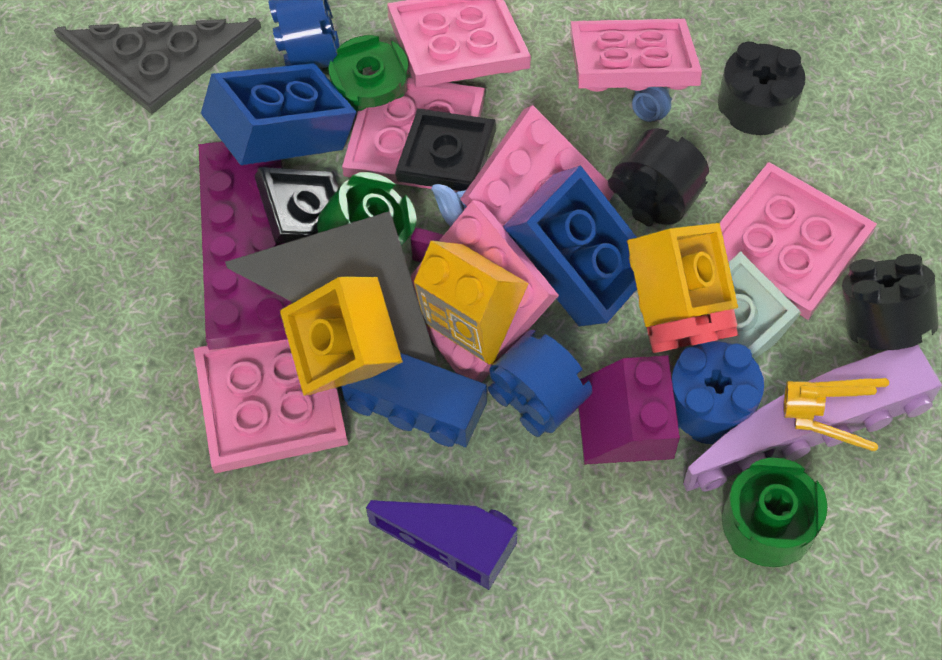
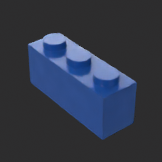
(423, 399)

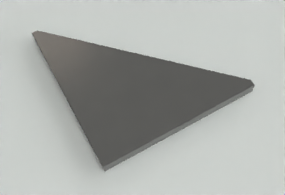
(159, 57)
(351, 250)

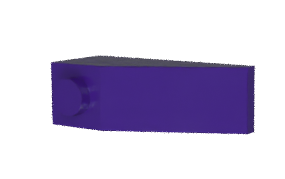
(454, 535)

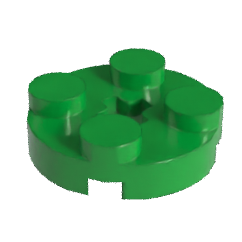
(374, 89)

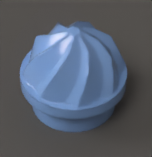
(652, 103)

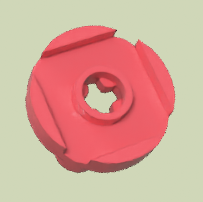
(693, 331)

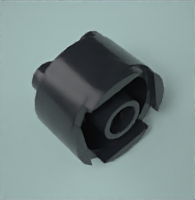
(761, 88)
(659, 177)
(890, 302)

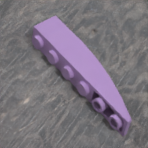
(773, 436)

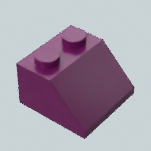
(630, 412)

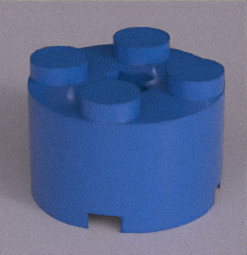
(304, 31)
(539, 382)
(715, 389)

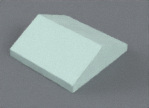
(762, 308)

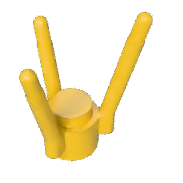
(808, 400)

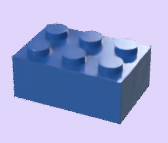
(277, 113)
(577, 245)

